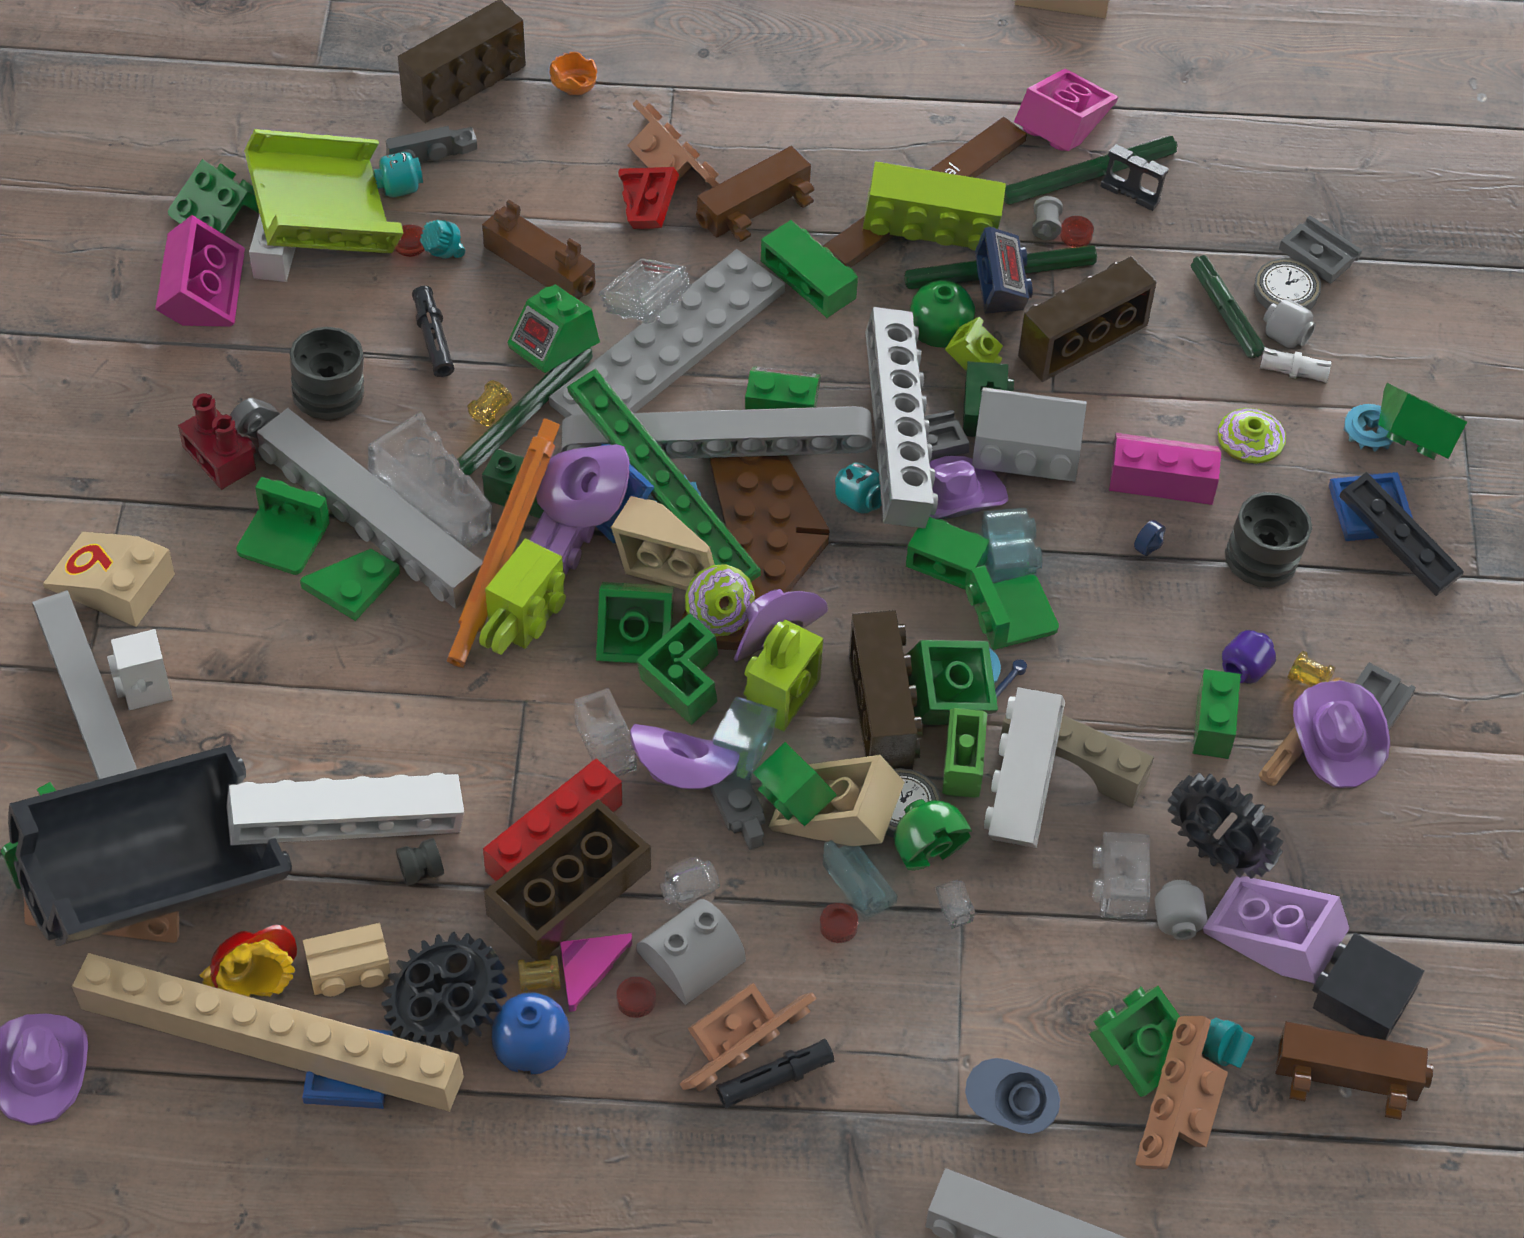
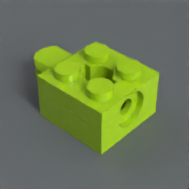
(523, 597)
(785, 670)

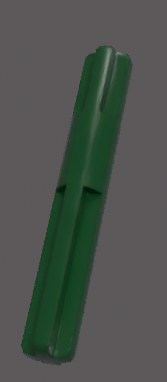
(1227, 307)

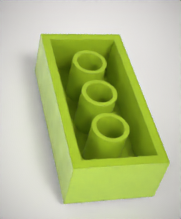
(932, 205)

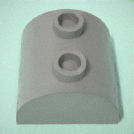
(693, 950)

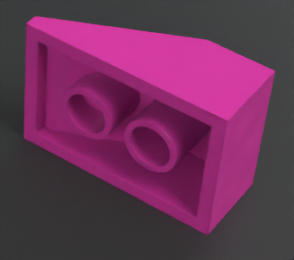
(1064, 109)

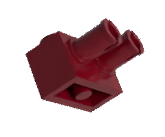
(216, 443)

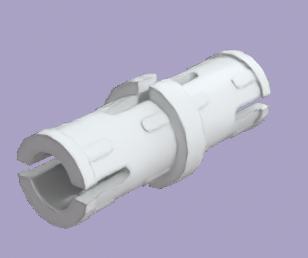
(1295, 365)

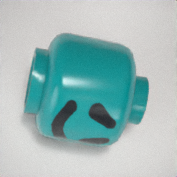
(858, 488)

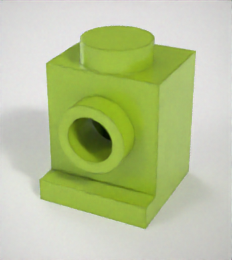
(974, 344)

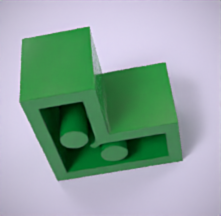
(675, 667)

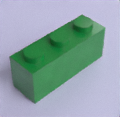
(809, 268)

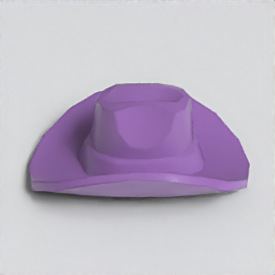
(585, 485)
(964, 488)
(775, 606)
(1342, 732)
(682, 758)
(40, 1066)

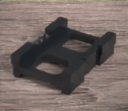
(1132, 185)

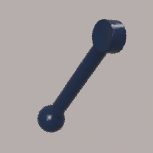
(1018, 668)

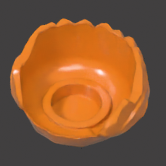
(573, 73)

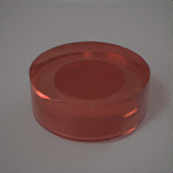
(1077, 231)
(409, 243)
(839, 922)
(636, 997)

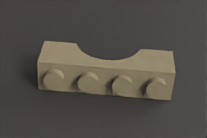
(1113, 765)

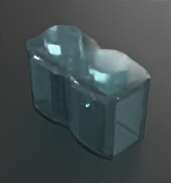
(1011, 544)

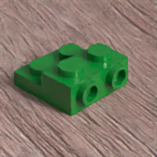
(1138, 1036)

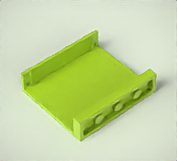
(319, 192)

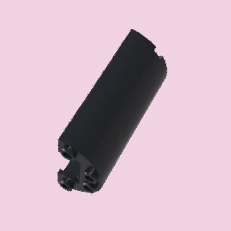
(136, 847)

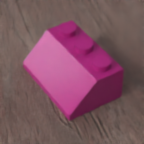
(200, 276)
(1165, 468)

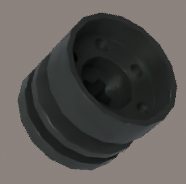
(327, 373)
(1268, 539)

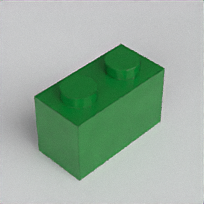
(946, 552)
(1216, 714)
(793, 785)

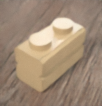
(347, 960)

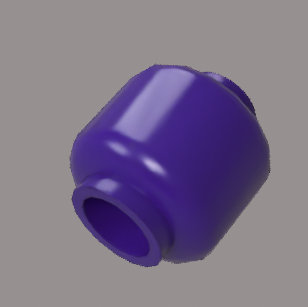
(1249, 655)

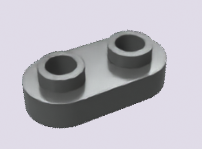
(252, 416)

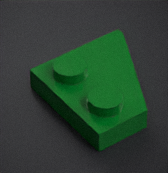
(353, 582)

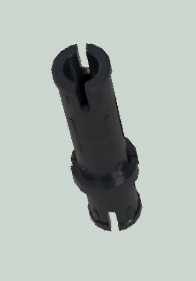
(425, 303)
(789, 1067)

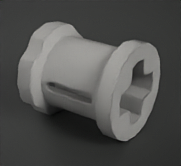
(1047, 218)

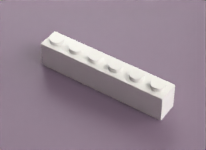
(344, 808)

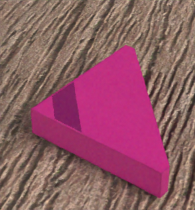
(589, 962)

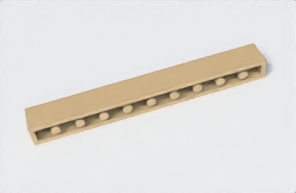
(269, 1031)

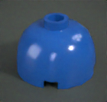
(530, 1033)

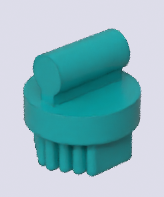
(442, 239)
(1227, 1043)

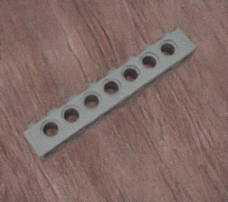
(899, 419)

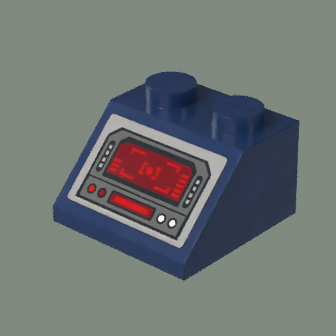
(1002, 271)

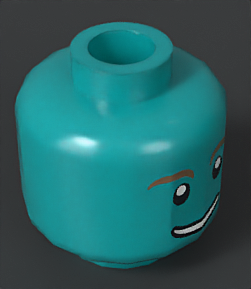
(398, 174)

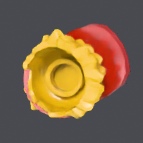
(253, 962)

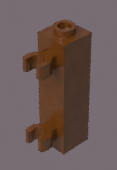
(753, 192)
(538, 252)
(1352, 1063)

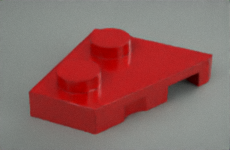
(647, 195)

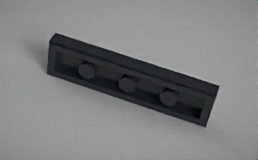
(1401, 534)

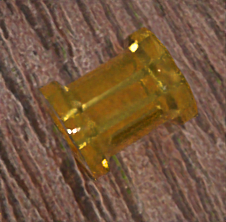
(489, 403)
(1310, 671)
(539, 974)

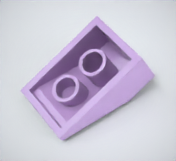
(1280, 926)

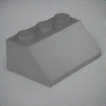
(1029, 434)

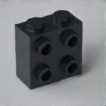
(1366, 987)

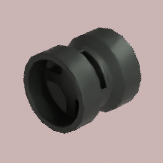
(420, 861)

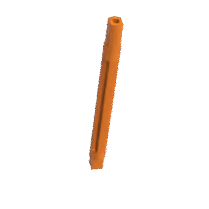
(504, 538)

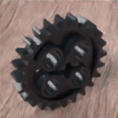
(1248, 843)
(445, 991)

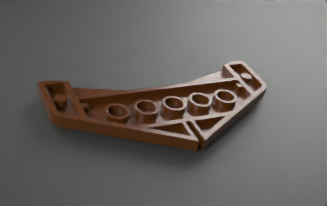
(771, 520)

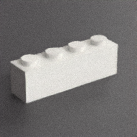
(1026, 767)

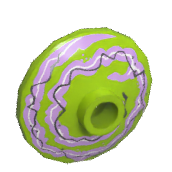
(1251, 435)
(706, 591)

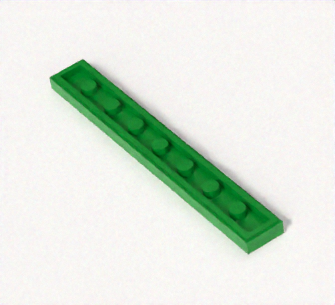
(647, 457)

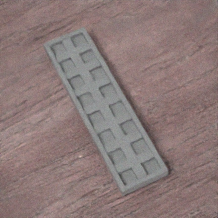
(685, 333)

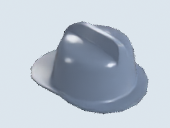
(1012, 1095)

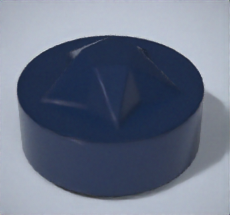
(1150, 538)

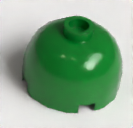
(940, 311)
(929, 831)

